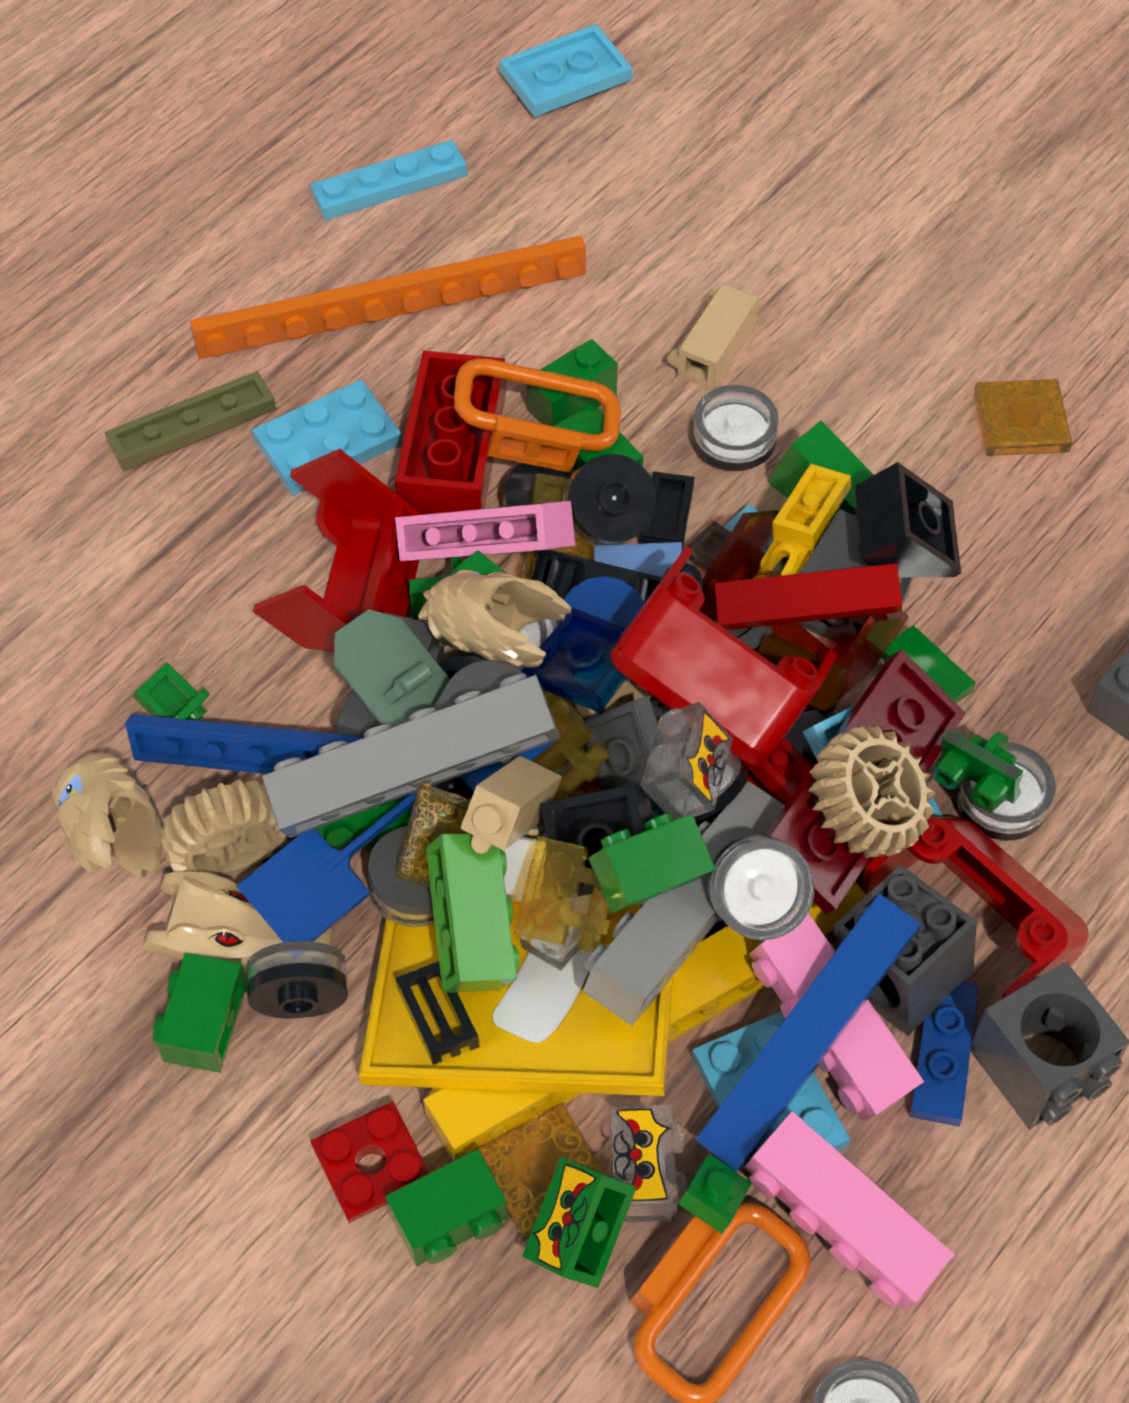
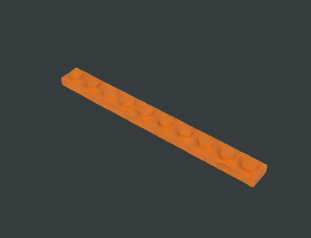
(388, 297)

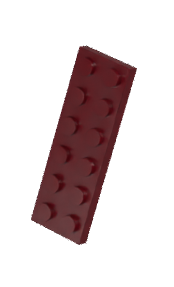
(899, 701)

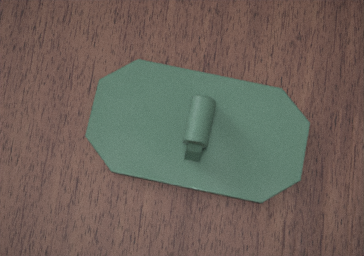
(387, 667)

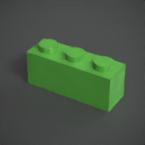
(471, 915)

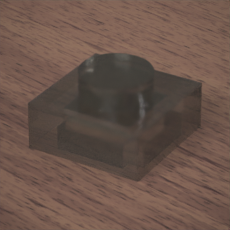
(708, 545)

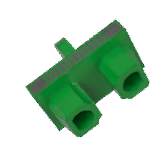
(983, 763)

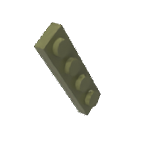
(190, 420)

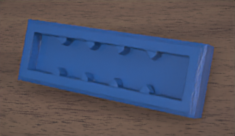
(945, 1058)

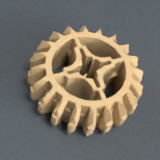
(867, 780)
(222, 830)

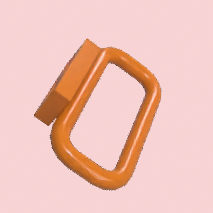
(528, 440)
(678, 1275)

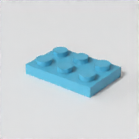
(565, 70)
(342, 420)
(730, 1056)

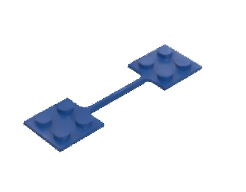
(312, 884)

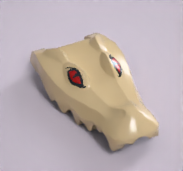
(212, 921)

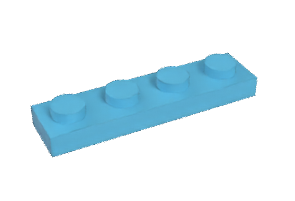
(388, 179)

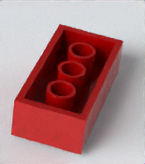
(442, 455)

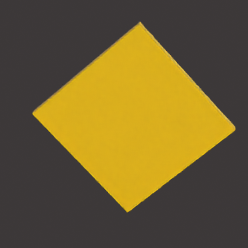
(585, 1054)

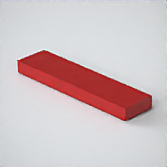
(808, 597)

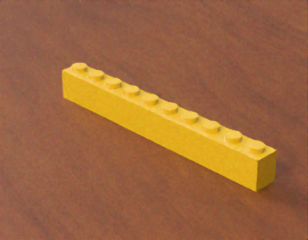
(704, 986)

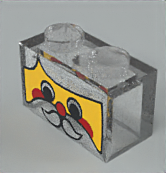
(687, 761)
(644, 1156)

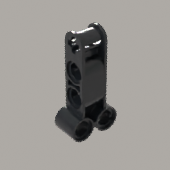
(569, 571)

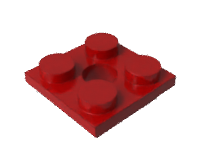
(374, 1133)

